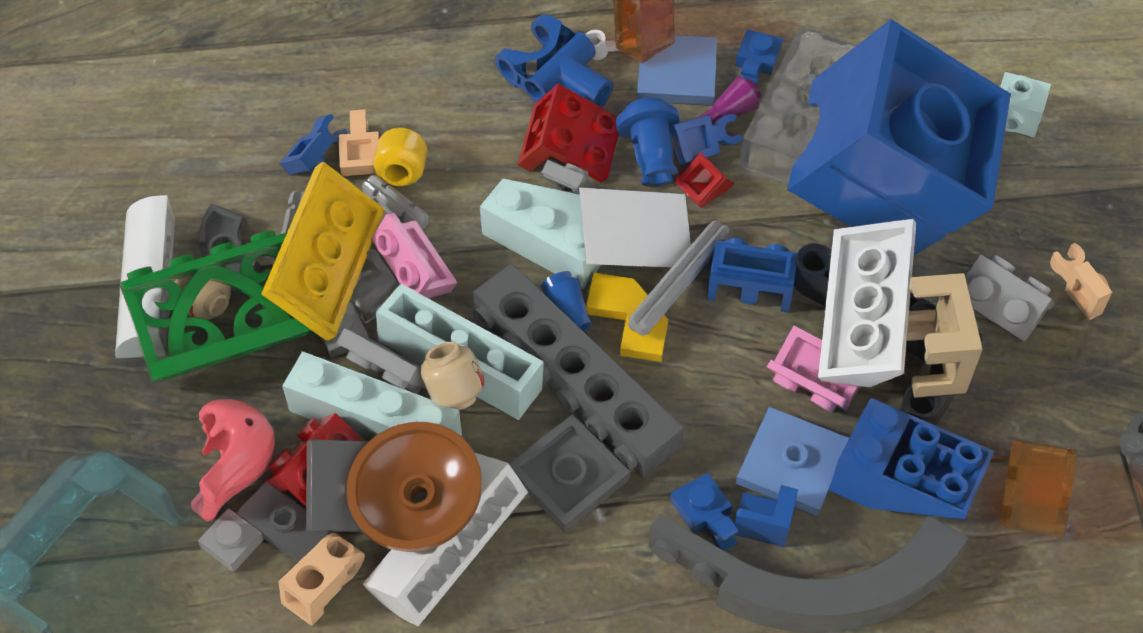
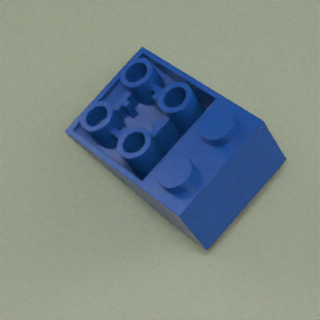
(909, 465)

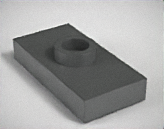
(280, 522)

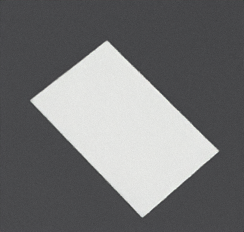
(634, 227)

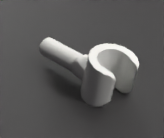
(601, 46)

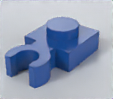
(701, 136)

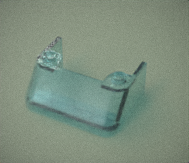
(54, 510)

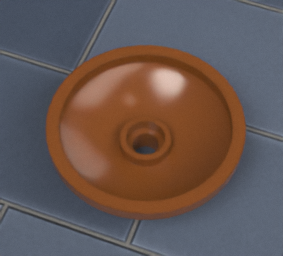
(401, 465)

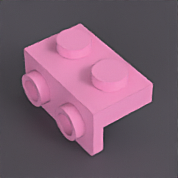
(413, 257)
(799, 366)

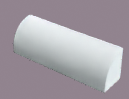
(146, 243)
(416, 581)

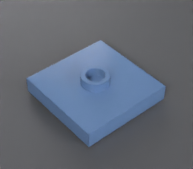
(792, 455)

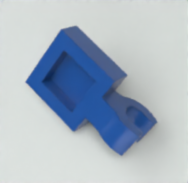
(758, 54)
(310, 148)
(706, 507)

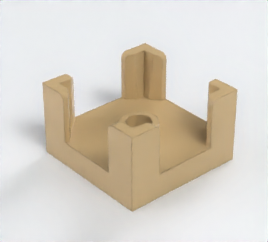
(948, 334)

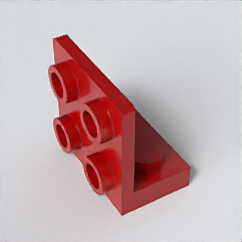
(570, 131)

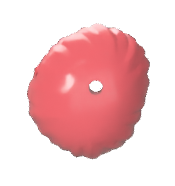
(245, 449)

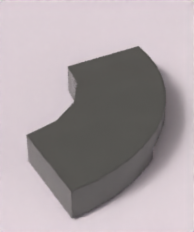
(222, 227)

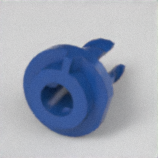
(648, 126)

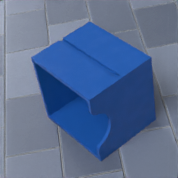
(903, 137)

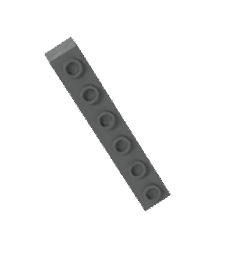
(640, 449)

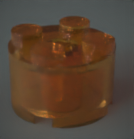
(1038, 488)

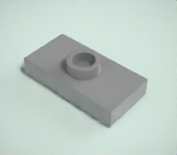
(566, 178)

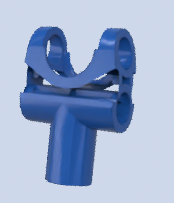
(556, 64)

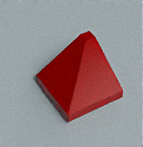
(703, 181)

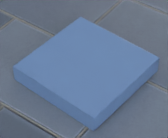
(681, 72)

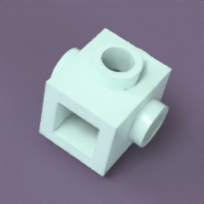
(1026, 103)

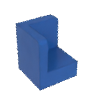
(766, 518)

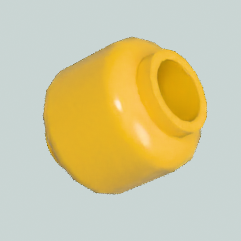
(400, 157)

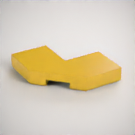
(617, 299)

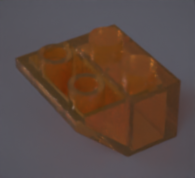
(643, 27)

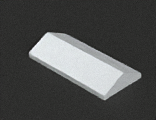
(868, 303)

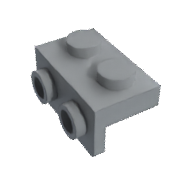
(1006, 298)

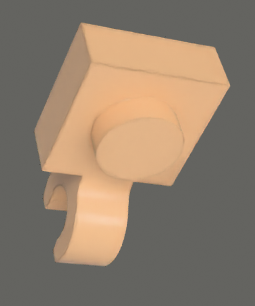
(359, 147)
(1084, 285)

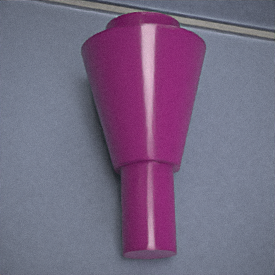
(737, 99)

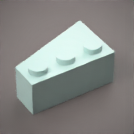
(539, 226)

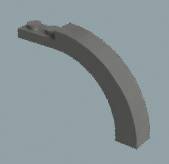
(815, 603)

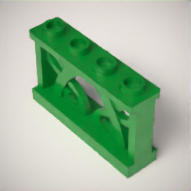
(182, 352)

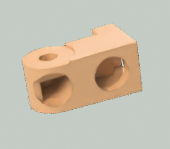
(319, 577)

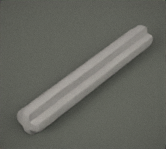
(677, 278)

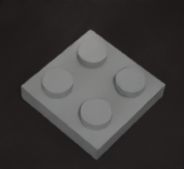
(382, 360)

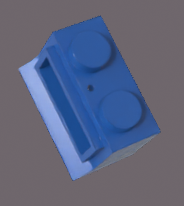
(753, 270)

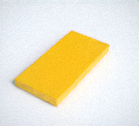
(323, 252)

